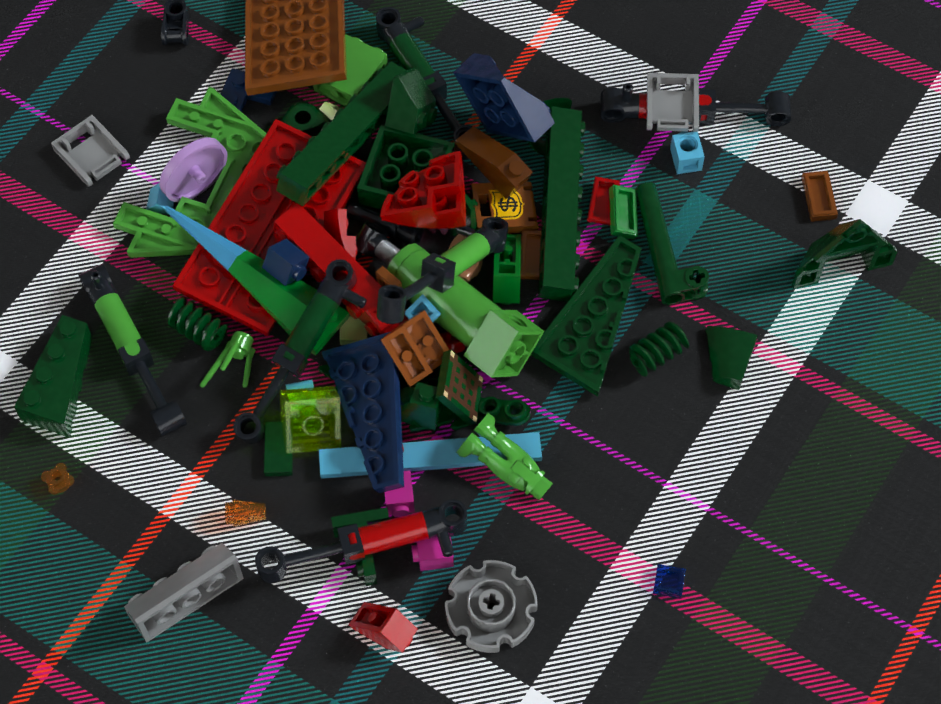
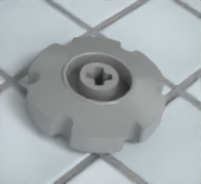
(474, 592)

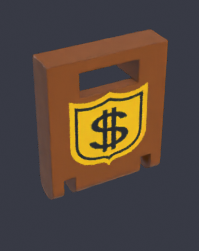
(517, 210)

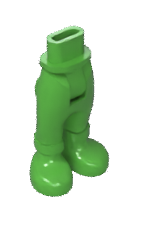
(519, 468)

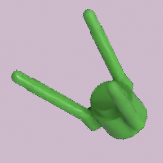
(238, 348)

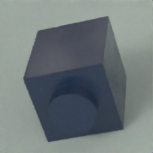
(286, 262)

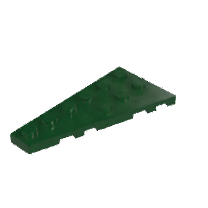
(586, 328)

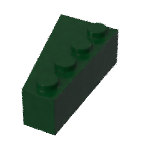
(57, 379)

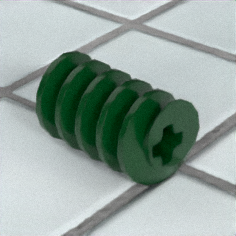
(196, 326)
(656, 346)

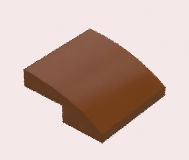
(415, 347)

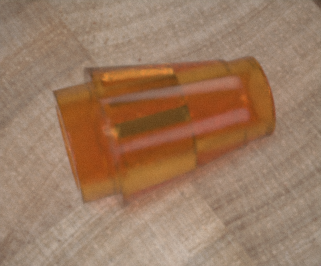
(244, 512)

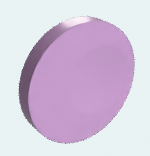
(193, 169)

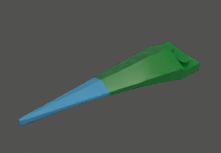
(280, 301)

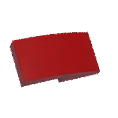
(337, 225)

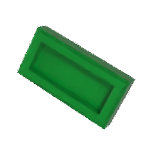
(623, 211)

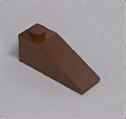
(495, 161)

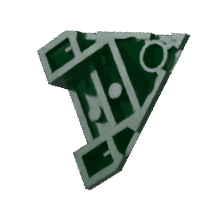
(844, 241)

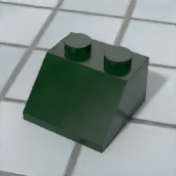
(410, 103)

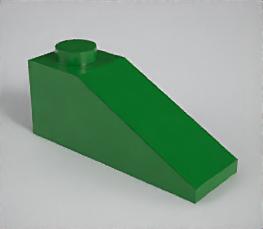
(508, 272)

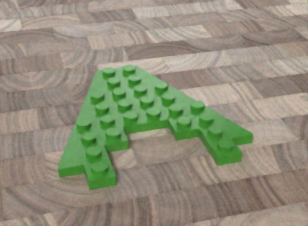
(240, 136)

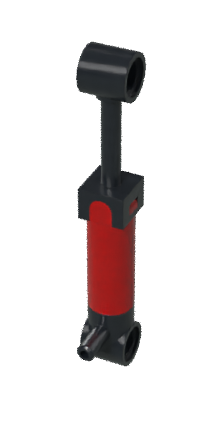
(622, 104)
(361, 541)

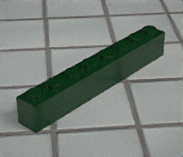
(338, 139)
(560, 206)

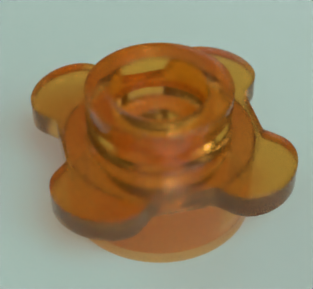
(61, 485)

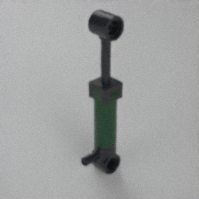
(410, 56)
(294, 353)

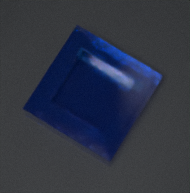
(669, 581)

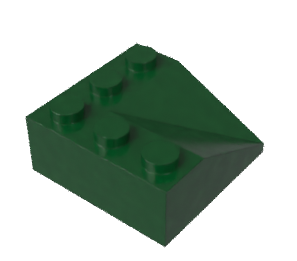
(392, 158)

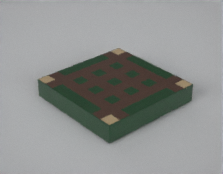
(459, 387)

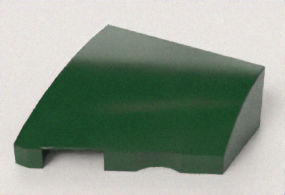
(729, 354)

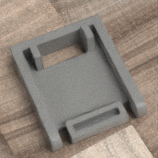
(672, 108)
(93, 156)

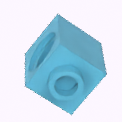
(687, 161)

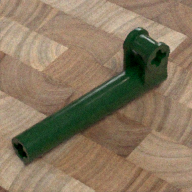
(673, 284)

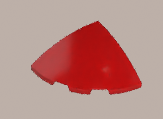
(430, 197)

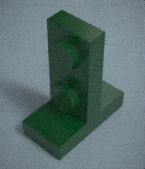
(366, 567)

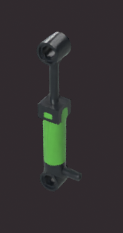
(440, 270)
(129, 344)

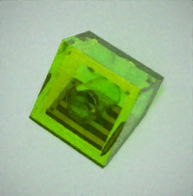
(310, 419)

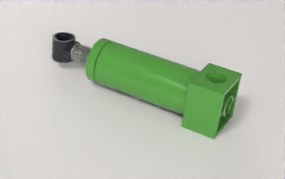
(494, 337)

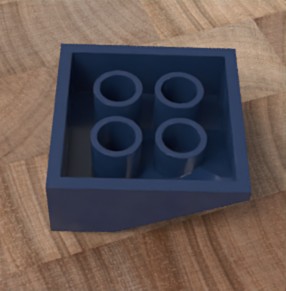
(500, 103)

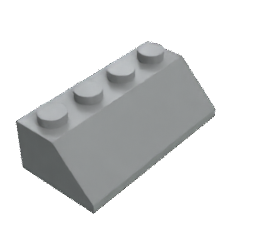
(184, 591)

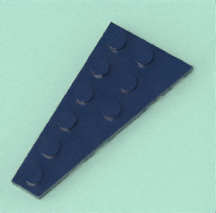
(372, 404)

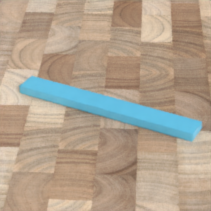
(420, 456)

